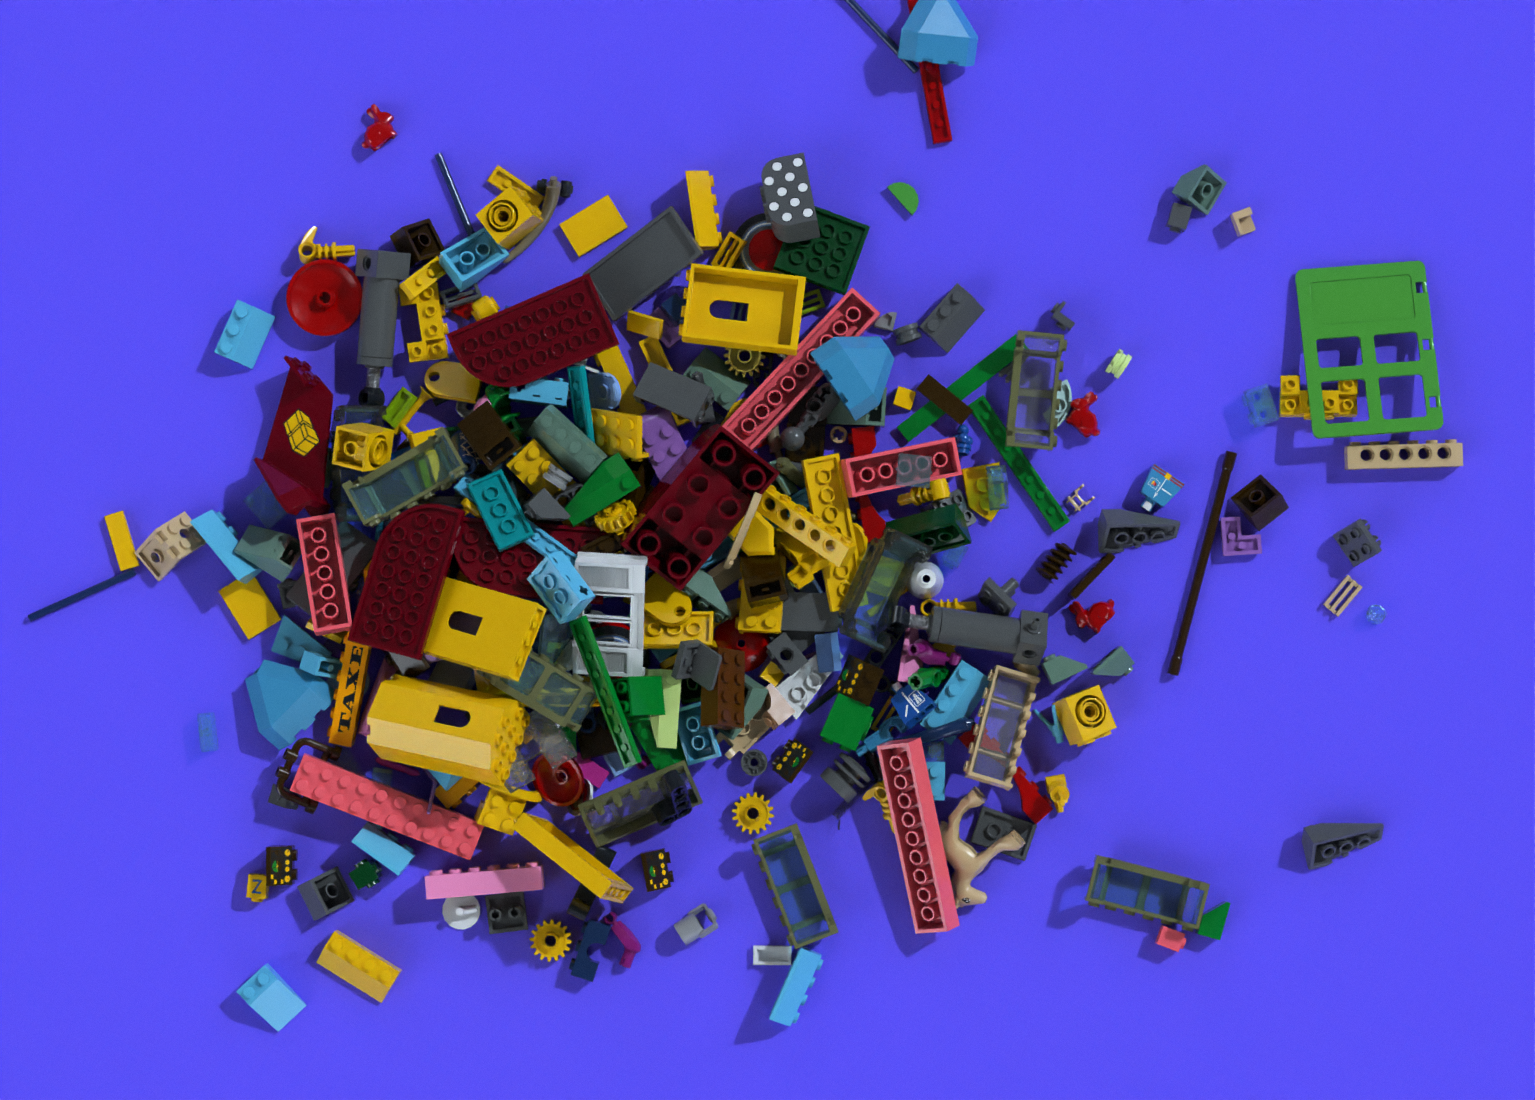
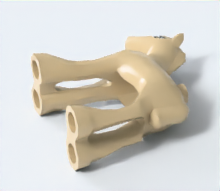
(964, 858)

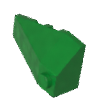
(605, 486)

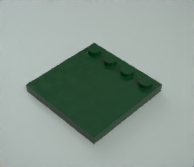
(826, 259)

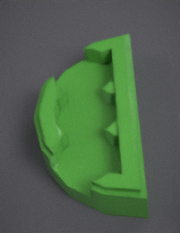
(905, 195)

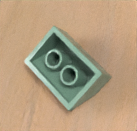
(725, 385)

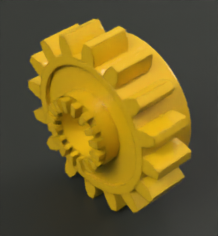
(616, 516)
(745, 820)
(550, 950)

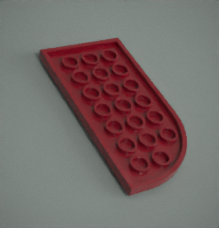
(536, 336)
(510, 568)
(407, 580)

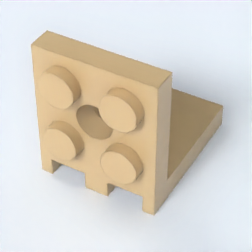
(169, 545)

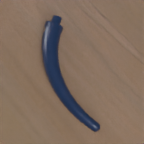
(947, 730)

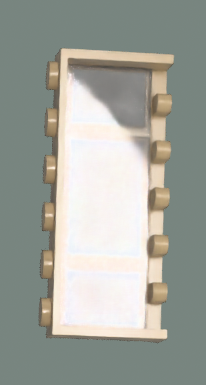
(1001, 727)

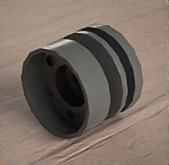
(845, 777)

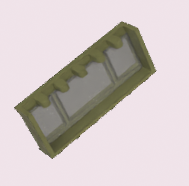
(630, 805)

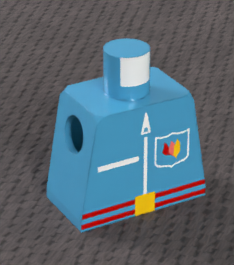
(1159, 488)

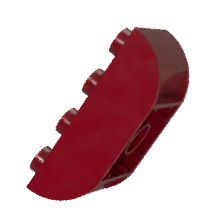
(697, 505)

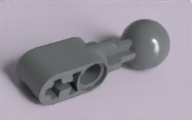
(825, 398)

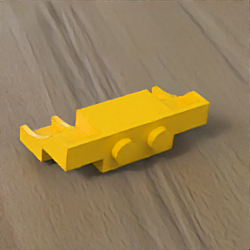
(431, 324)
(1336, 403)
(802, 556)

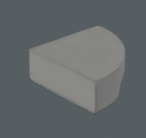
(886, 321)

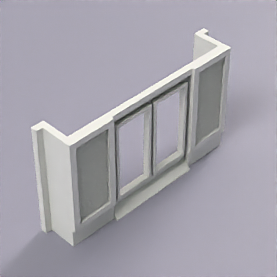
(621, 577)

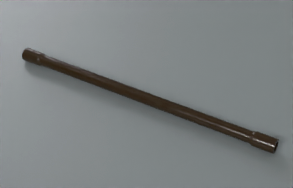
(1227, 468)

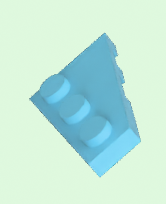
(293, 640)

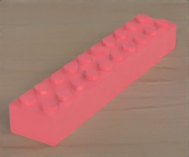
(798, 373)
(386, 806)
(918, 835)

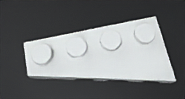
(803, 685)

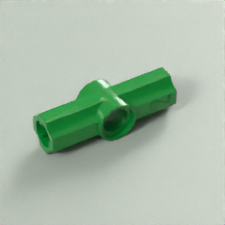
(928, 677)

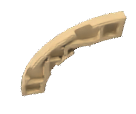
(733, 551)

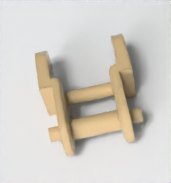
(1070, 499)

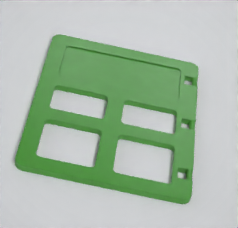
(1365, 304)

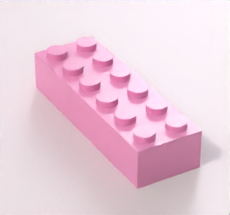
(483, 882)

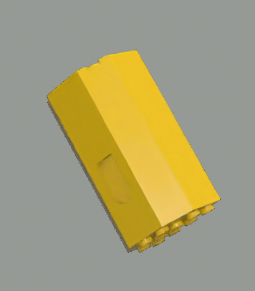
(406, 730)

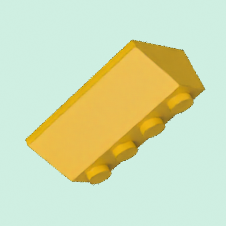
(702, 209)
(358, 965)

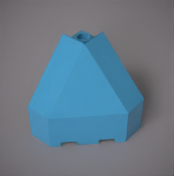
(938, 34)
(856, 370)
(286, 700)

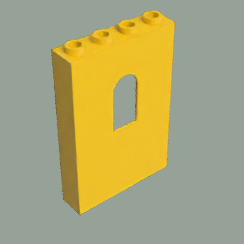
(772, 310)
(503, 635)
(572, 857)

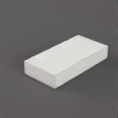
(772, 955)

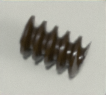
(1055, 562)

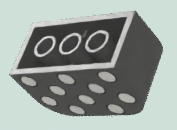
(789, 199)

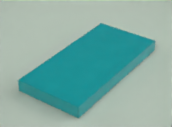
(500, 510)

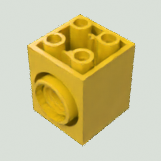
(510, 217)
(362, 446)
(1085, 716)

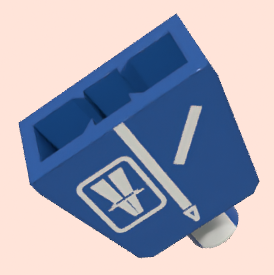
(911, 704)

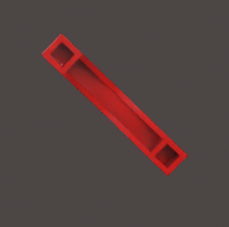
(863, 444)
(1032, 802)

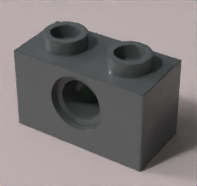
(796, 659)

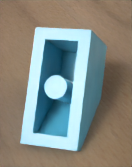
(320, 664)

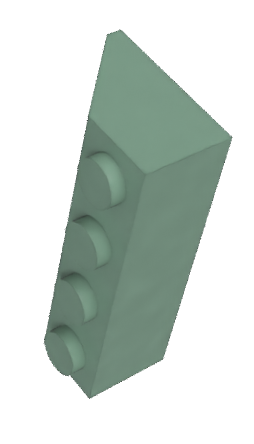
(567, 443)

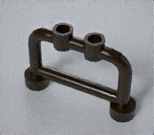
(290, 756)

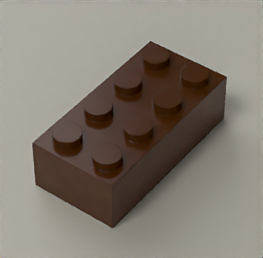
(725, 703)

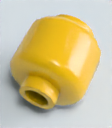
(484, 307)

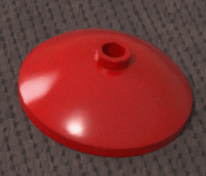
(755, 643)
(554, 785)

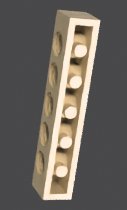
(1453, 456)

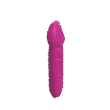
(397, 766)

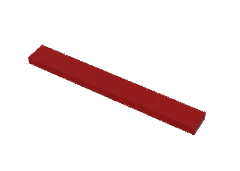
(934, 97)

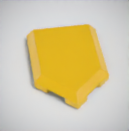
(976, 490)
(759, 537)

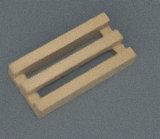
(1348, 600)

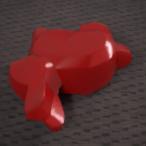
(380, 131)
(1082, 417)
(1094, 616)

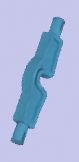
(882, 735)

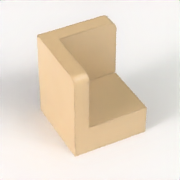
(1242, 221)

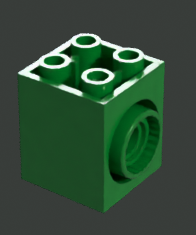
(640, 697)
(847, 723)

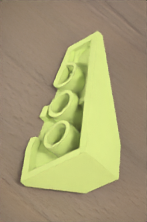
(666, 726)

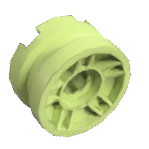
(1118, 363)

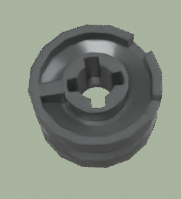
(907, 334)
(754, 770)

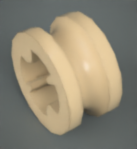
(841, 429)

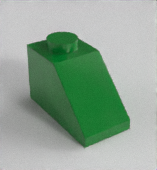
(1214, 921)

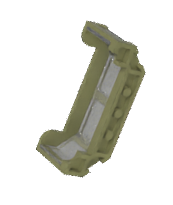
(1034, 390)

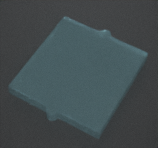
(913, 470)

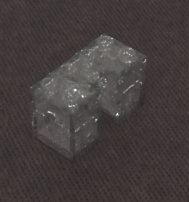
(539, 737)

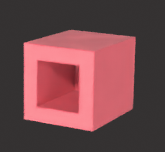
(1170, 938)

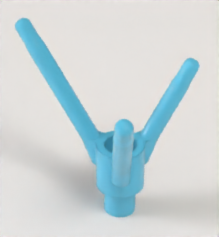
(1056, 728)

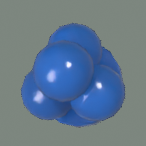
(963, 441)

